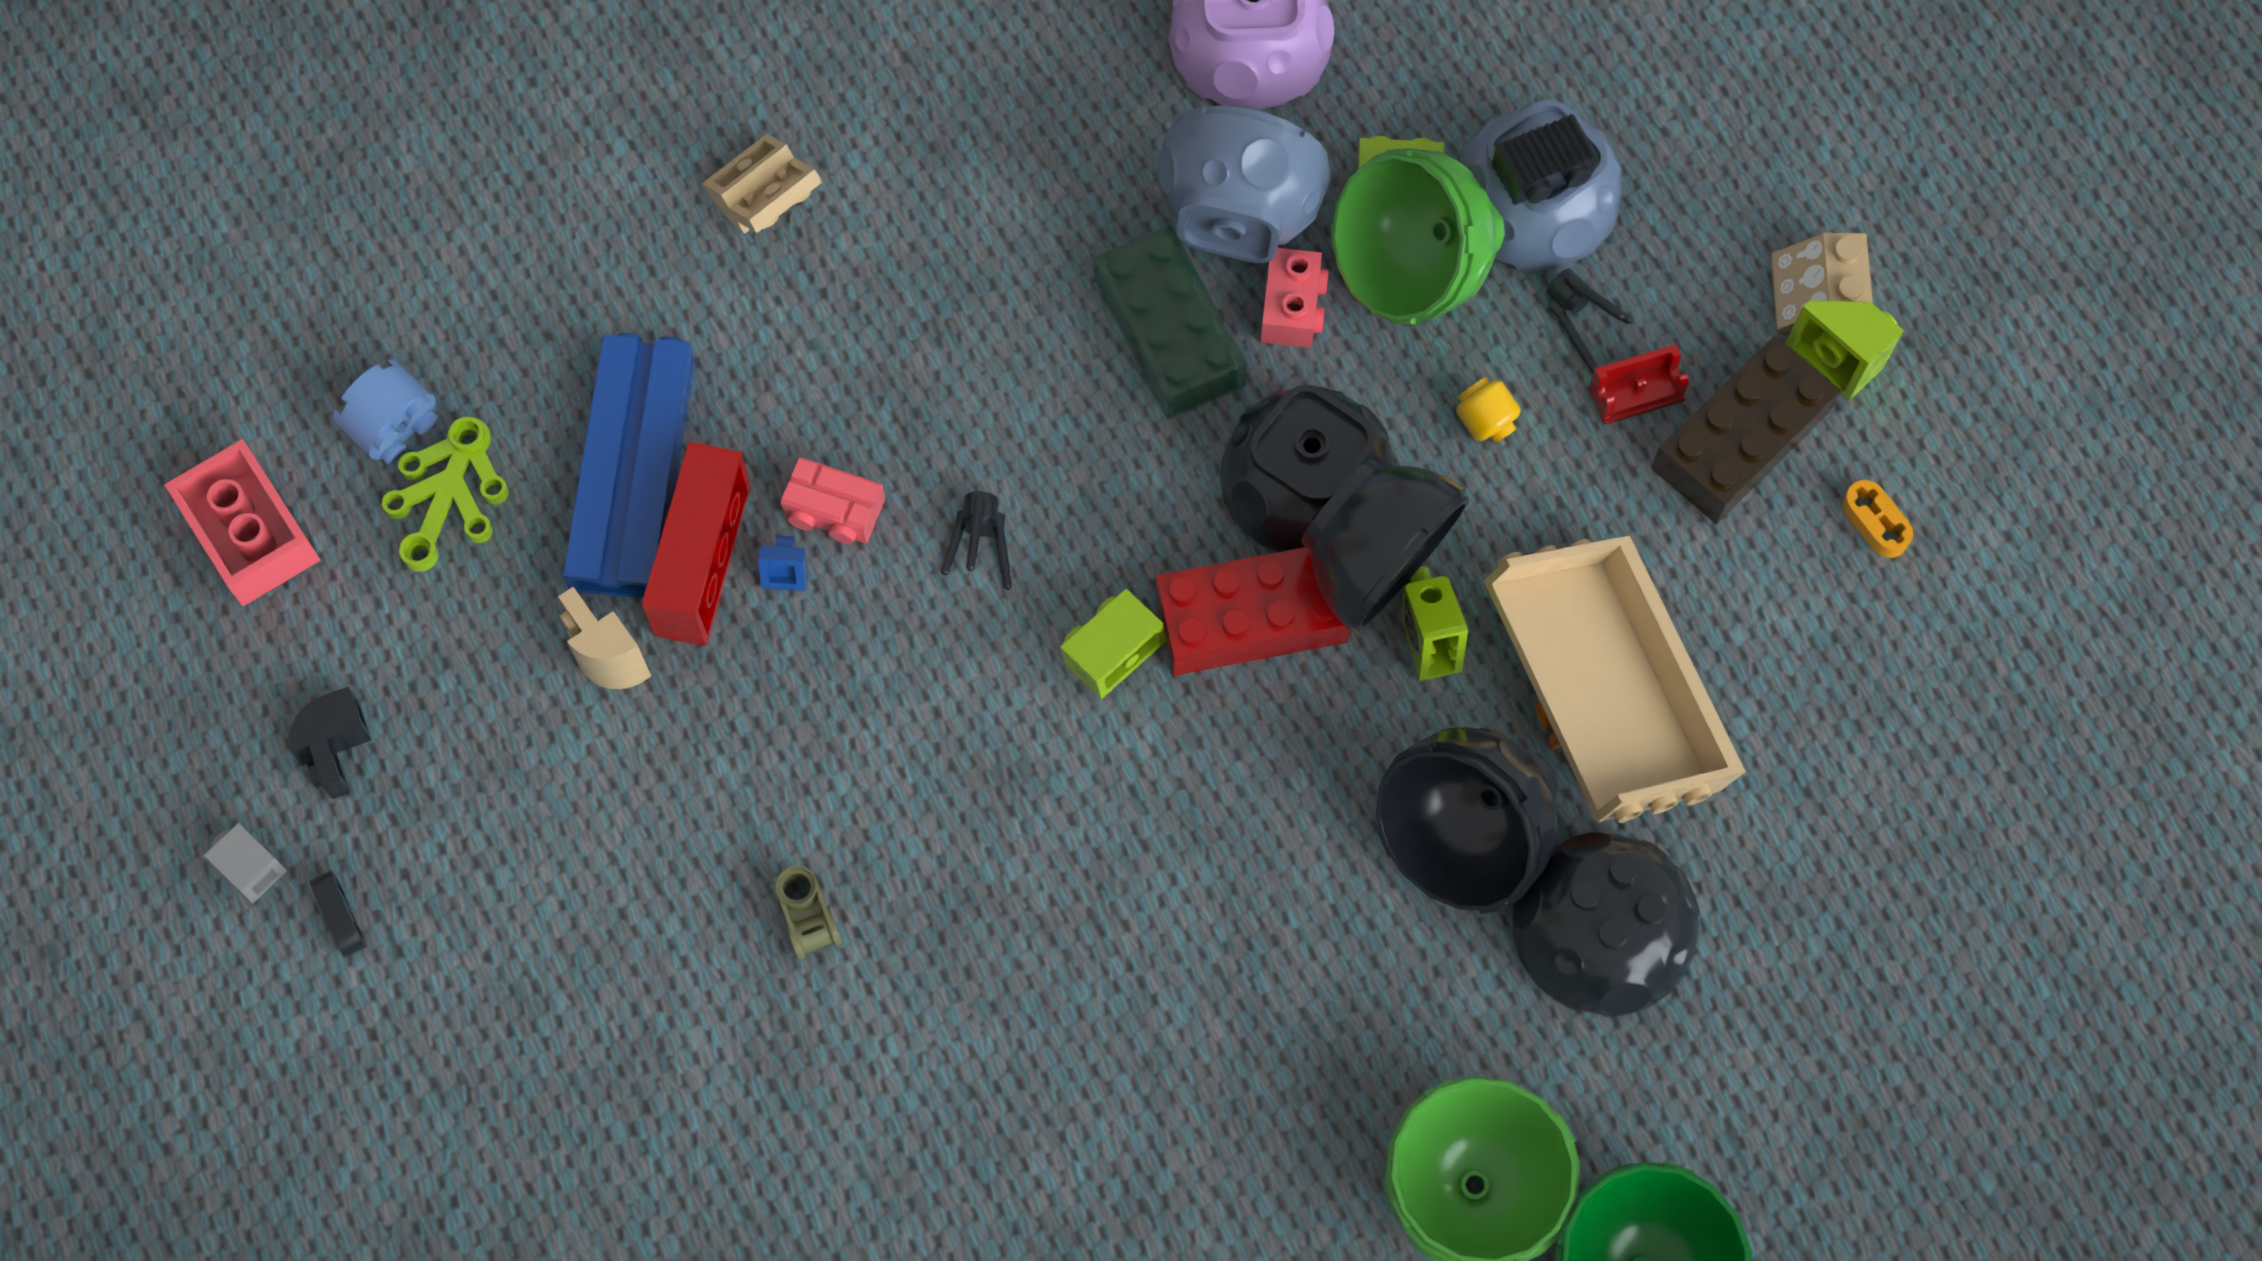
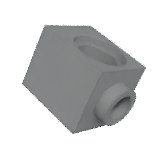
(244, 862)

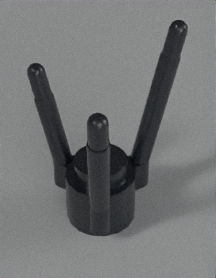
(1573, 294)
(978, 519)

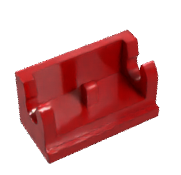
(1638, 385)

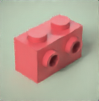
(1292, 296)

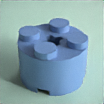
(385, 411)

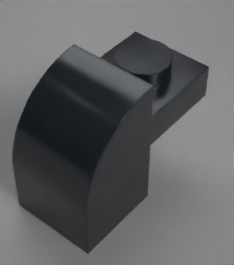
(323, 730)

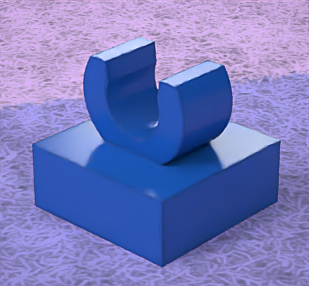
(782, 565)

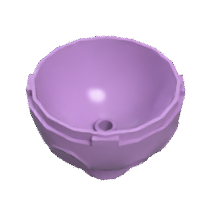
(1251, 50)

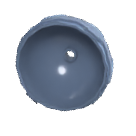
(1241, 180)
(1566, 222)

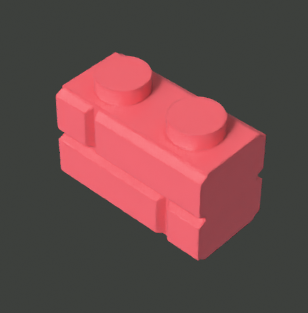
(832, 501)

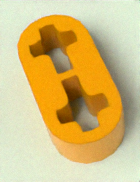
(1875, 519)

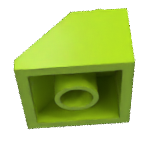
(1844, 341)

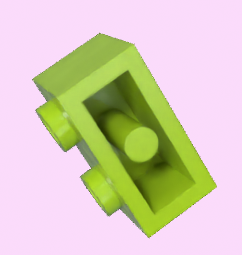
(1112, 643)

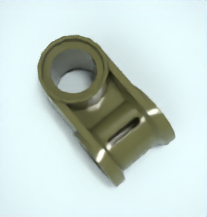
(808, 919)

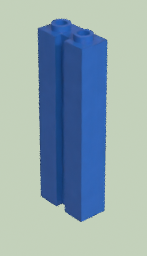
(629, 463)

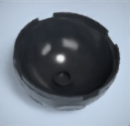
(1607, 925)

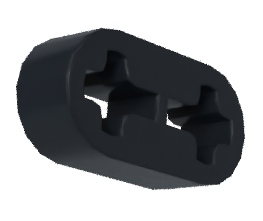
(338, 913)

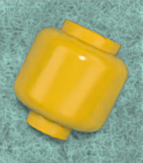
(1488, 410)

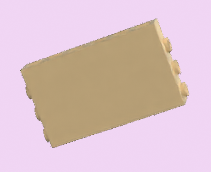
(1613, 677)

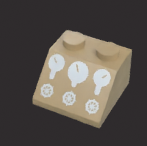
(1819, 270)

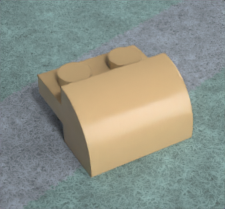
(761, 184)
(603, 646)

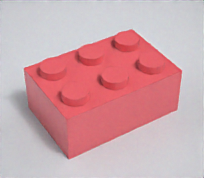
(242, 522)

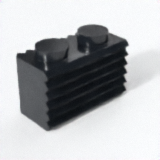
(1544, 160)

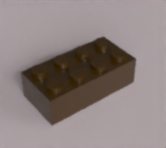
(1745, 429)

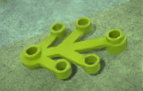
(445, 488)

